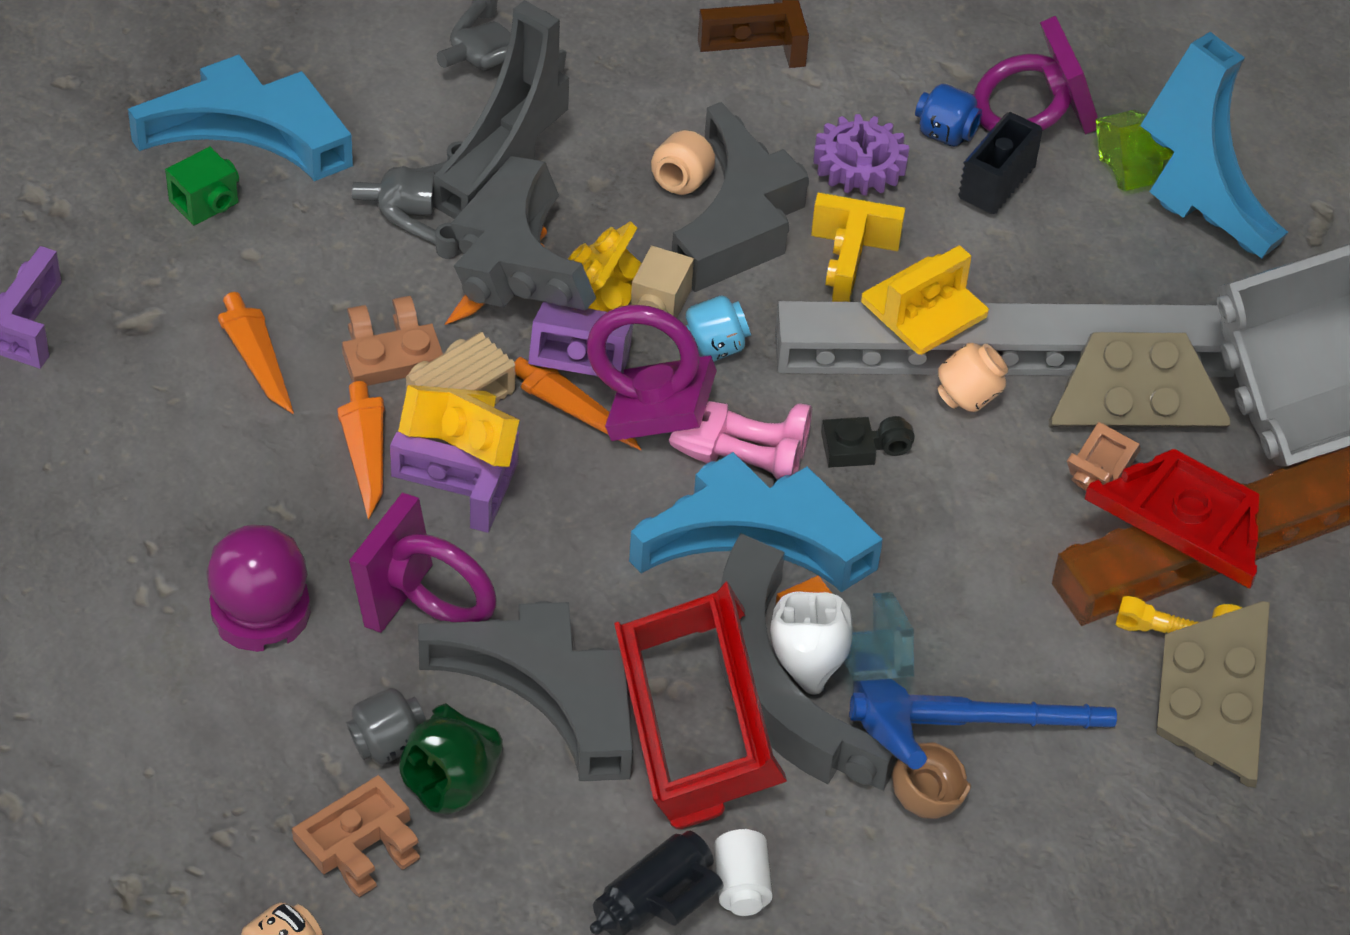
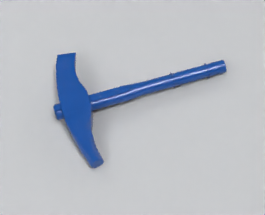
(889, 711)

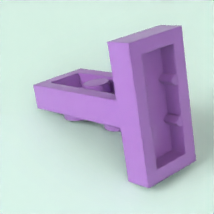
(20, 305)
(454, 471)

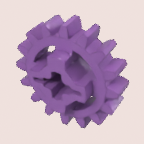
(861, 154)

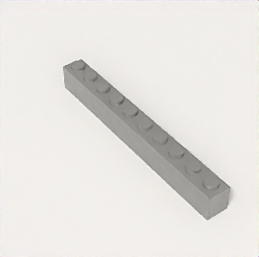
(1026, 336)

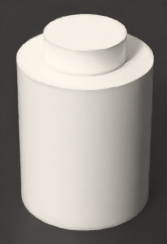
(744, 870)

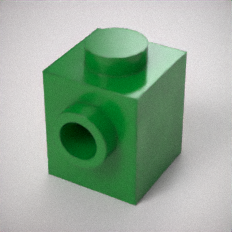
(202, 185)

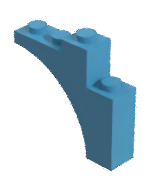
(235, 107)
(1204, 171)
(792, 516)

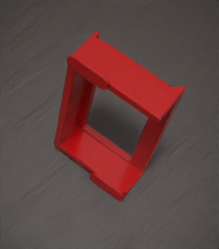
(703, 793)

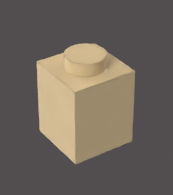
(663, 280)

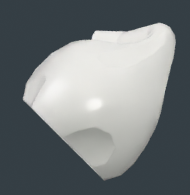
(811, 636)

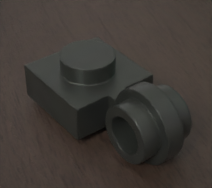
(855, 444)

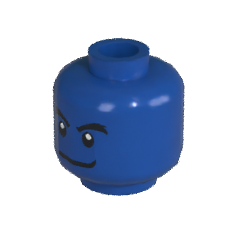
(948, 115)

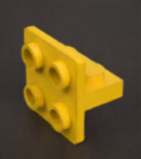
(609, 267)
(928, 301)

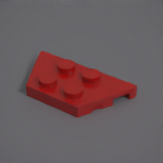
(1189, 510)

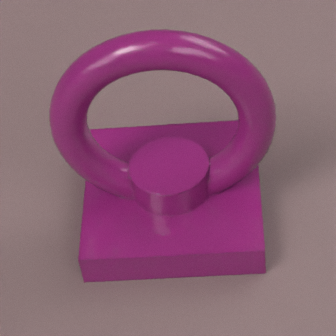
(1062, 76)
(656, 395)
(397, 558)

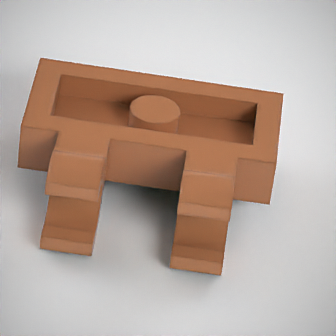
(389, 354)
(351, 825)

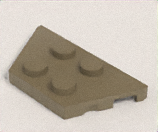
(1139, 383)
(1216, 689)

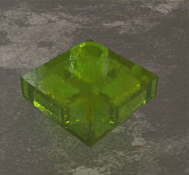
(1130, 150)

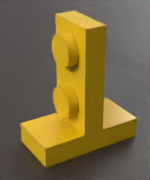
(851, 226)
(462, 419)

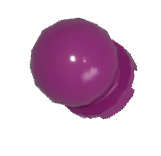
(258, 587)

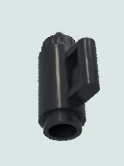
(662, 884)

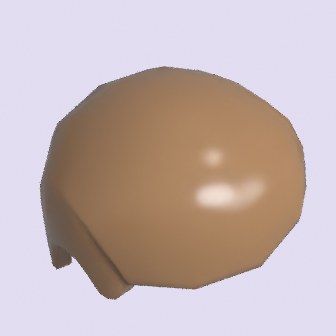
(935, 787)

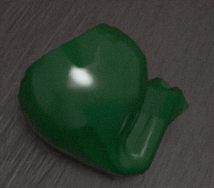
(450, 760)

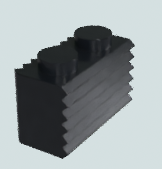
(1000, 162)

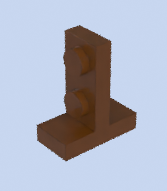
(756, 27)

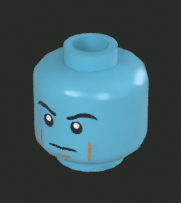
(718, 327)

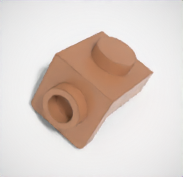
(1102, 457)

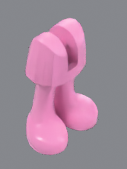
(721, 428)

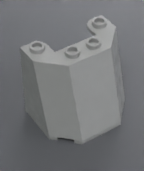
(1292, 354)

